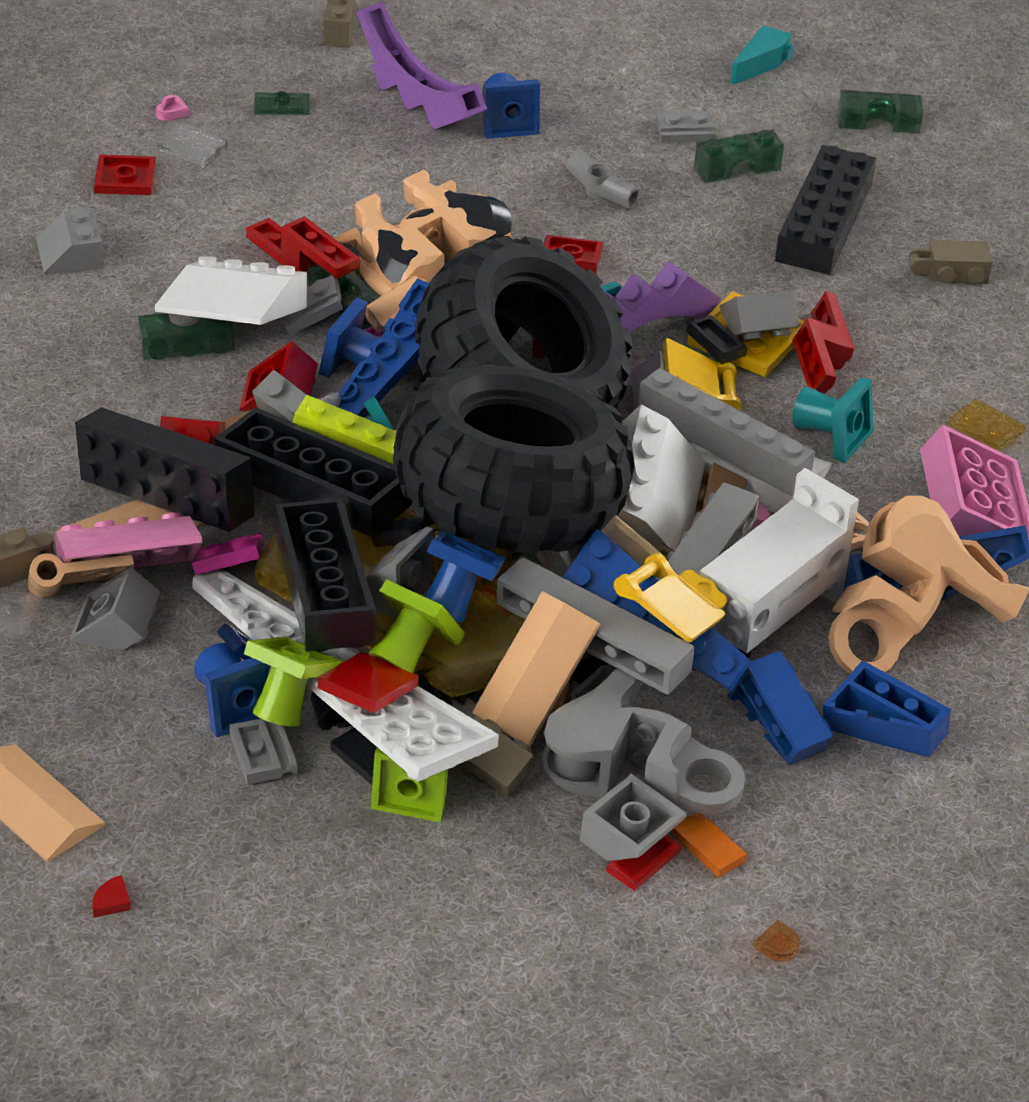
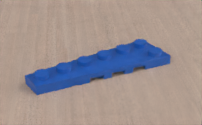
(389, 356)
(604, 561)

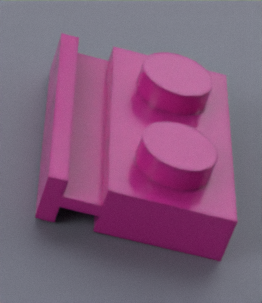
(228, 553)

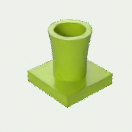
(413, 627)
(288, 676)
(405, 796)

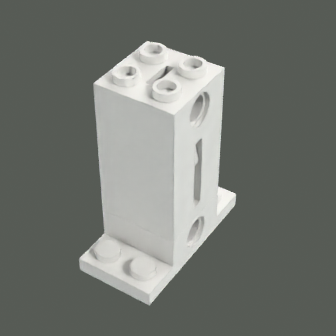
(785, 562)

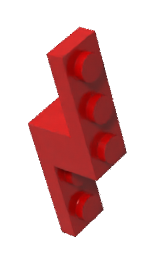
(303, 246)
(823, 344)

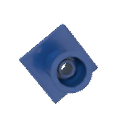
(511, 106)
(347, 339)
(459, 572)
(230, 686)

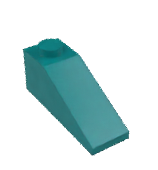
(763, 53)

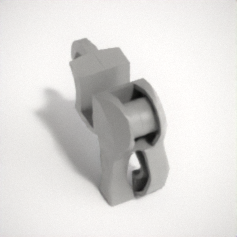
(602, 730)

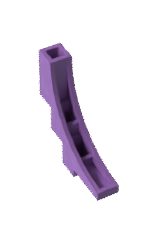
(417, 85)
(668, 295)

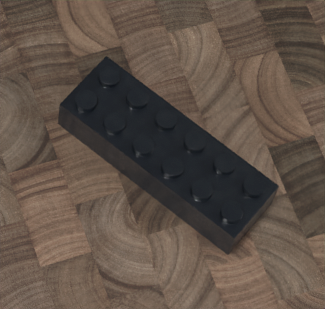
(825, 209)
(313, 467)
(165, 469)
(325, 575)

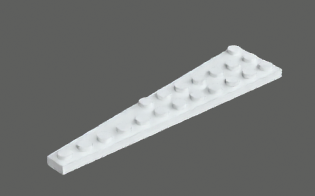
(413, 730)

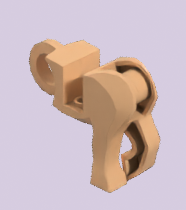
(924, 554)

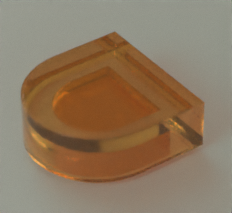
(778, 942)

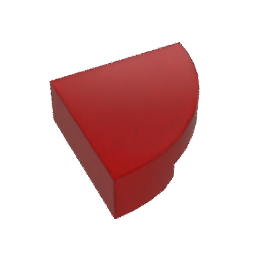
(111, 898)

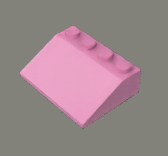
(974, 483)
(149, 542)

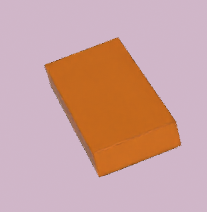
(709, 844)

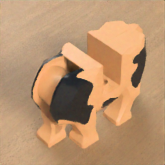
(426, 236)

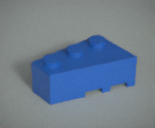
(782, 708)
(886, 712)

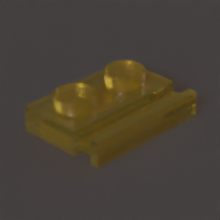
(987, 425)

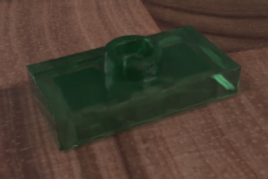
(281, 103)

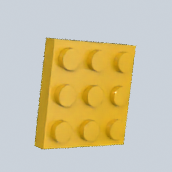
(763, 353)

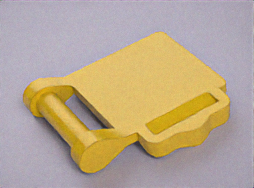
(701, 372)
(681, 601)

